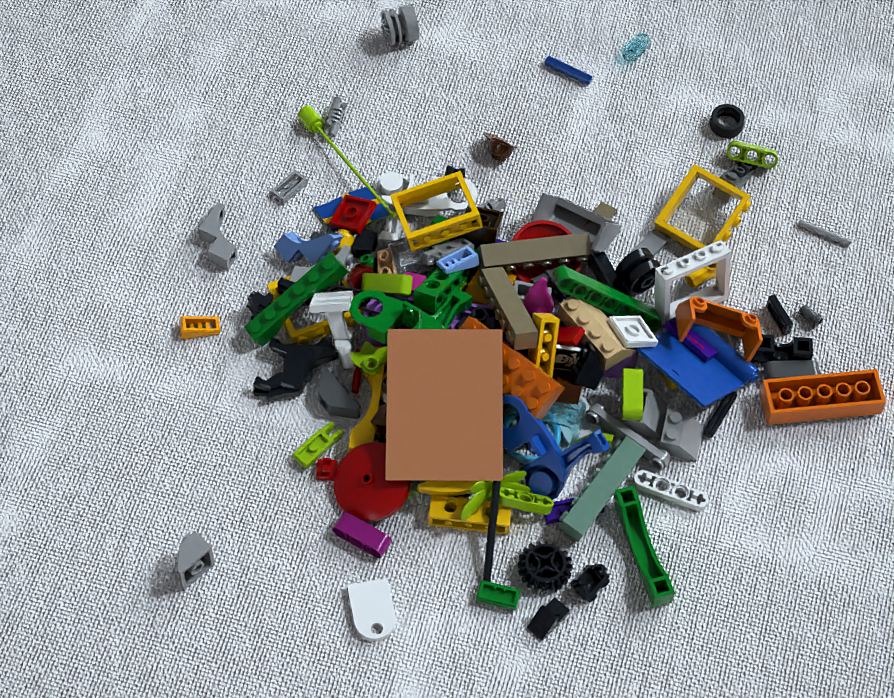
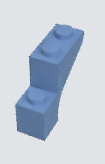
(294, 248)

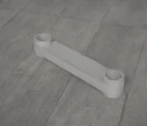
(598, 416)

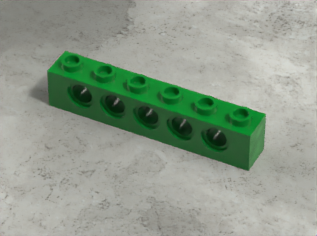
(439, 286)

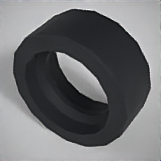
(726, 131)

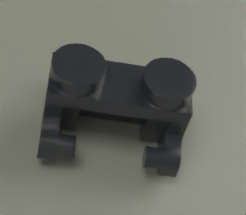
(258, 302)
(590, 581)

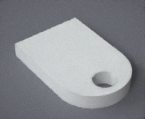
(372, 607)

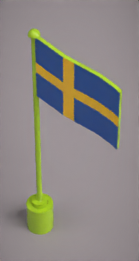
(314, 123)

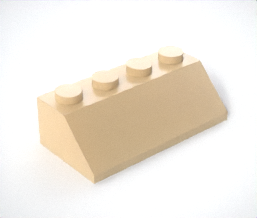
(597, 331)

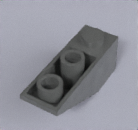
(736, 176)

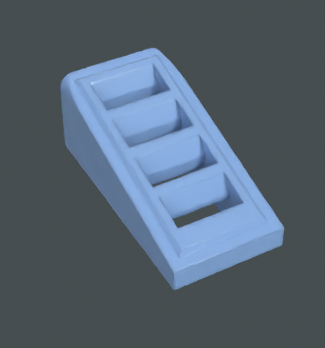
(462, 259)

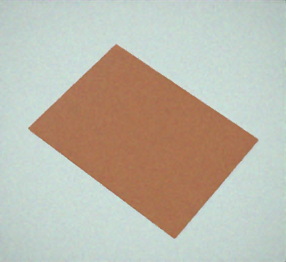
(444, 405)

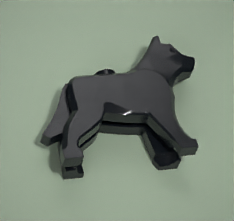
(297, 369)

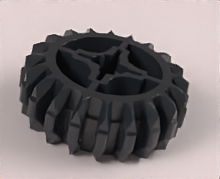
(535, 555)

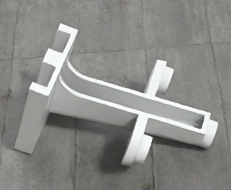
(333, 305)

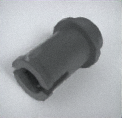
(811, 316)

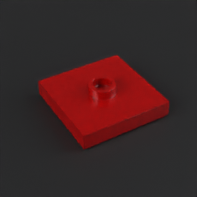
(352, 214)

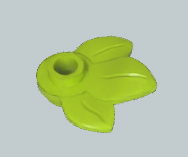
(370, 356)

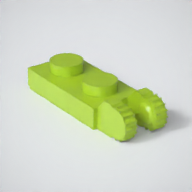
(317, 445)

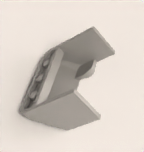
(574, 217)

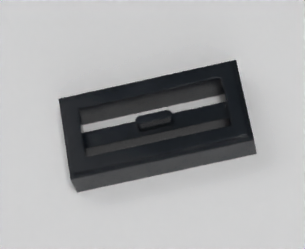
(779, 315)

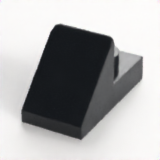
(548, 618)

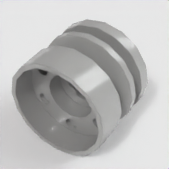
(402, 24)

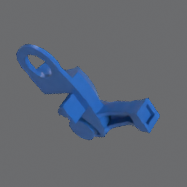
(551, 470)

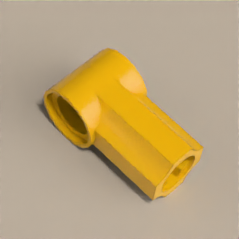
(701, 276)

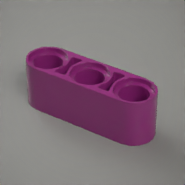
(362, 535)

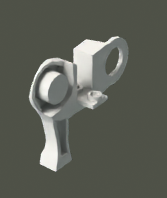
(395, 182)

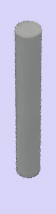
(823, 232)

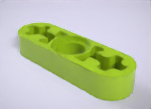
(534, 502)

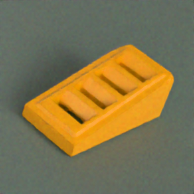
(191, 321)

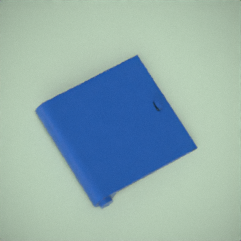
(699, 379)

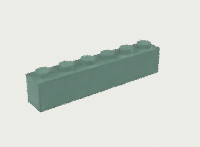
(601, 489)

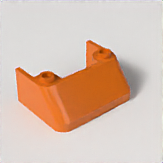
(722, 319)

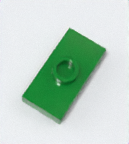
(498, 595)

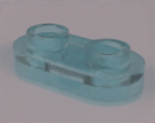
(633, 49)

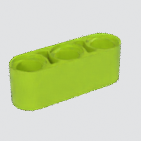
(761, 152)
(388, 283)
(632, 394)

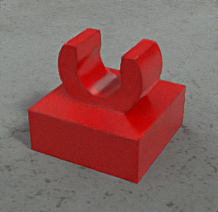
(326, 469)

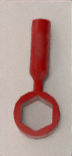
(356, 378)

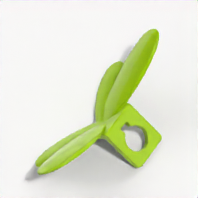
(483, 491)

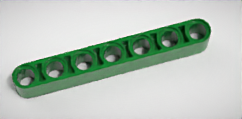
(604, 297)

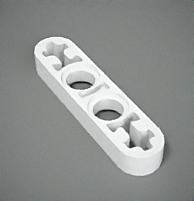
(669, 493)

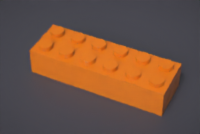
(524, 378)
(822, 396)

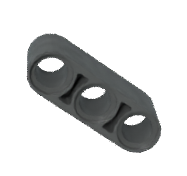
(791, 368)

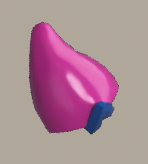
(538, 298)

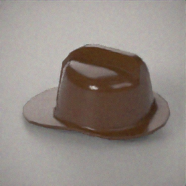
(499, 147)

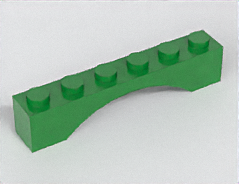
(270, 320)
(651, 571)

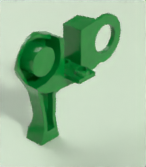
(398, 312)

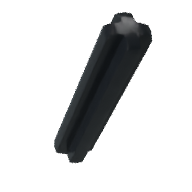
(719, 414)

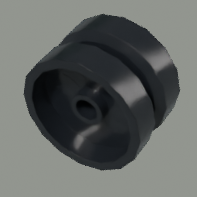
(638, 271)

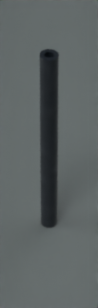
(491, 531)

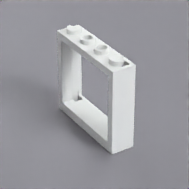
(678, 268)

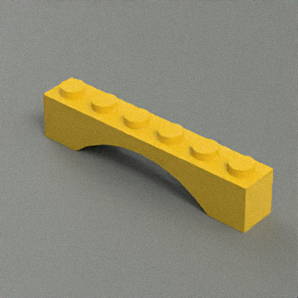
(364, 431)

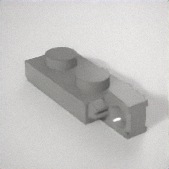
(445, 249)

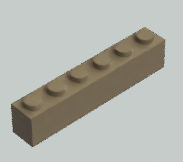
(535, 252)
(508, 308)

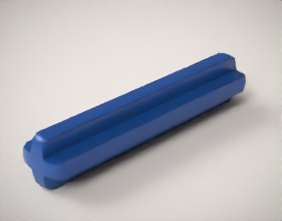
(568, 70)

